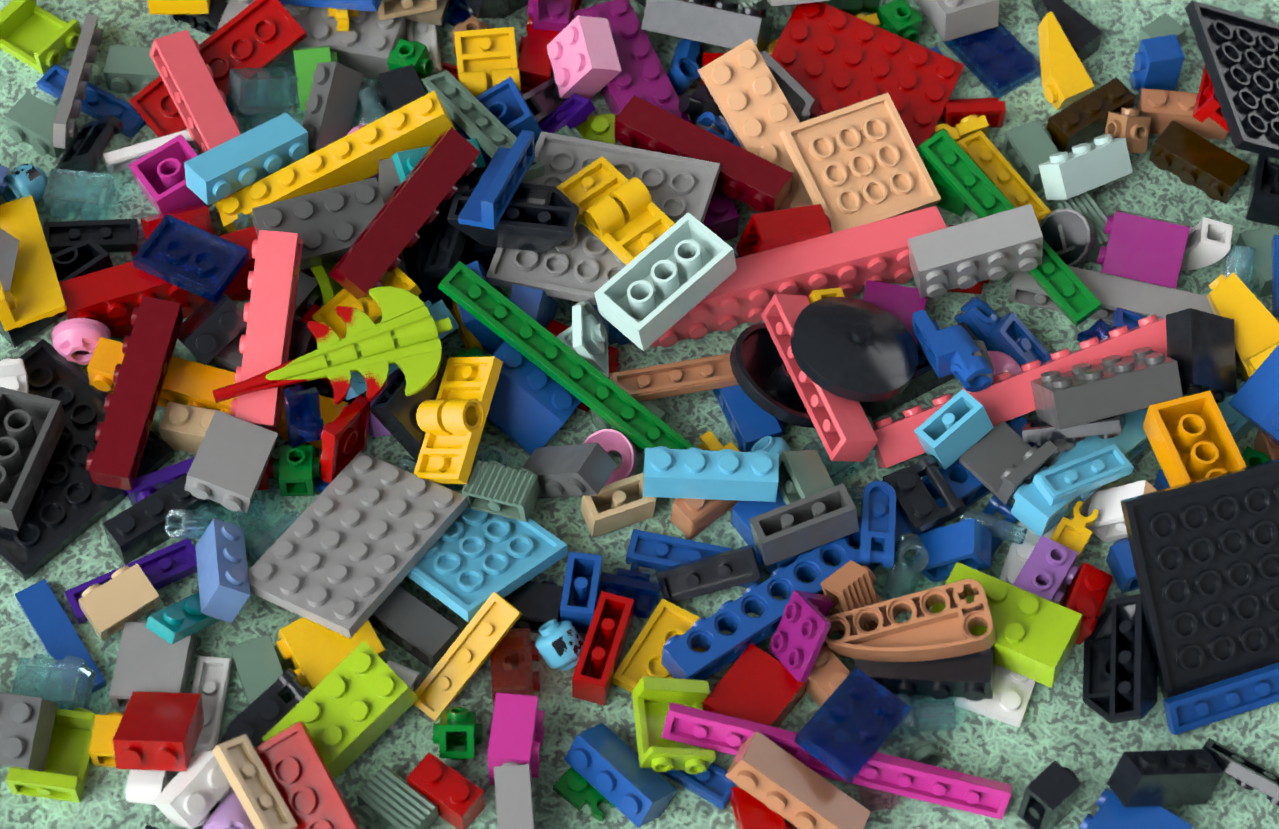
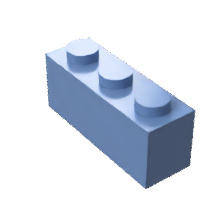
(222, 570)

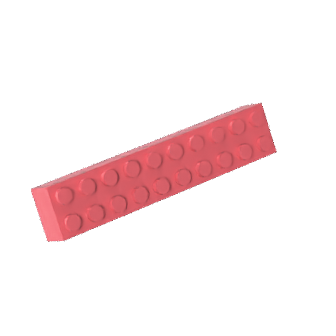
(829, 261)

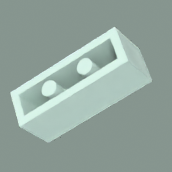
(1085, 167)

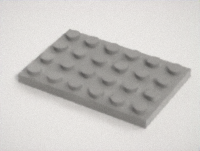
(355, 544)

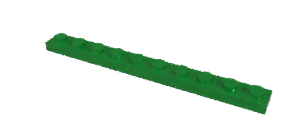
(558, 360)

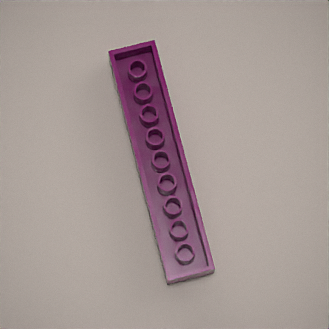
(646, 78)

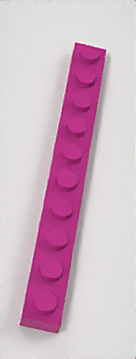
(881, 773)

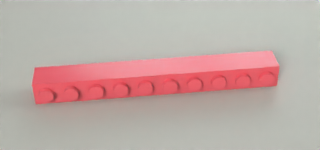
(1013, 394)

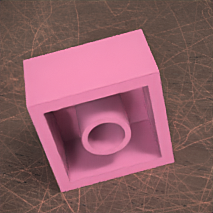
(583, 57)

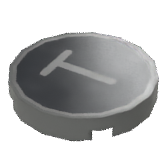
(1069, 235)

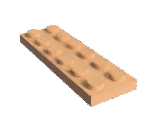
(755, 109)

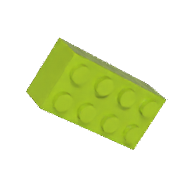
(350, 708)

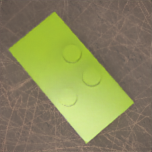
(1030, 630)

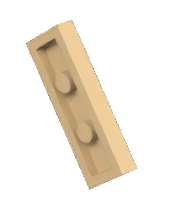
(253, 784)

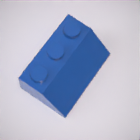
(510, 109)
(1260, 397)
(528, 401)

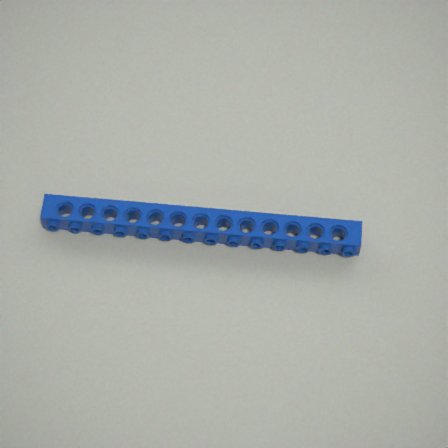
(723, 649)

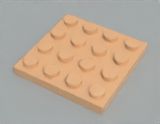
(860, 164)

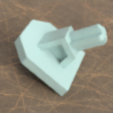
(588, 336)

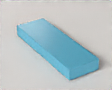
(1083, 474)

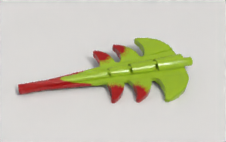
(402, 338)

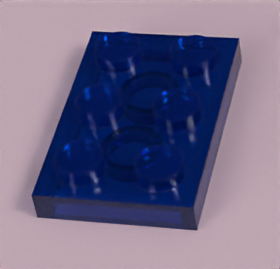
(996, 59)
(191, 258)
(852, 725)

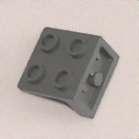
(1005, 461)

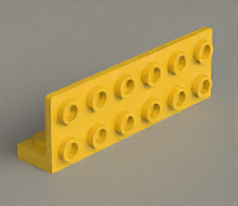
(34, 284)

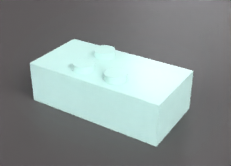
(665, 281)

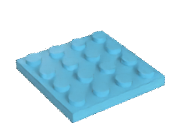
(485, 556)

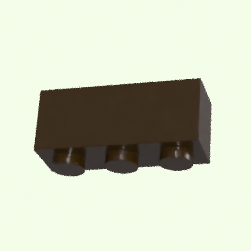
(1088, 115)
(1199, 162)

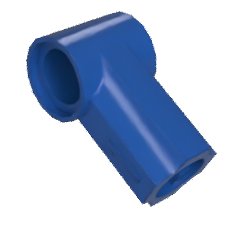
(685, 65)

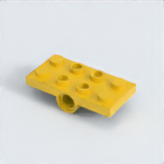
(486, 58)
(616, 209)
(456, 419)

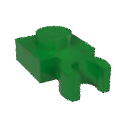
(580, 792)

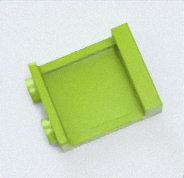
(36, 34)
(650, 706)
(66, 760)

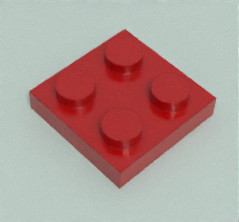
(344, 438)

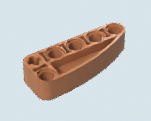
(925, 634)

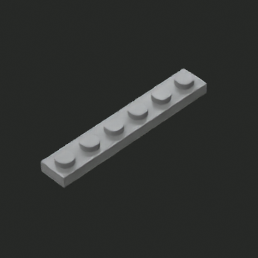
(75, 85)

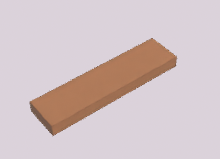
(676, 378)

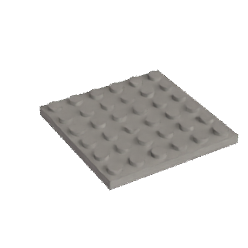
(584, 262)

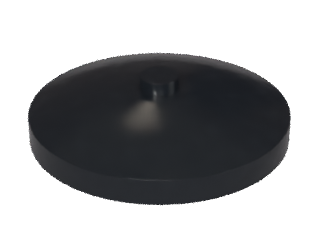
(854, 349)
(765, 377)

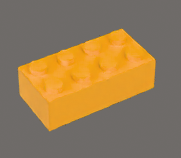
(1191, 439)

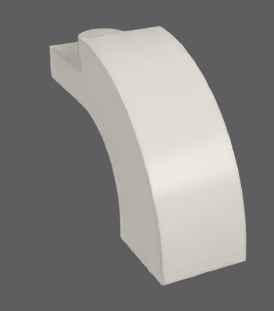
(1206, 244)

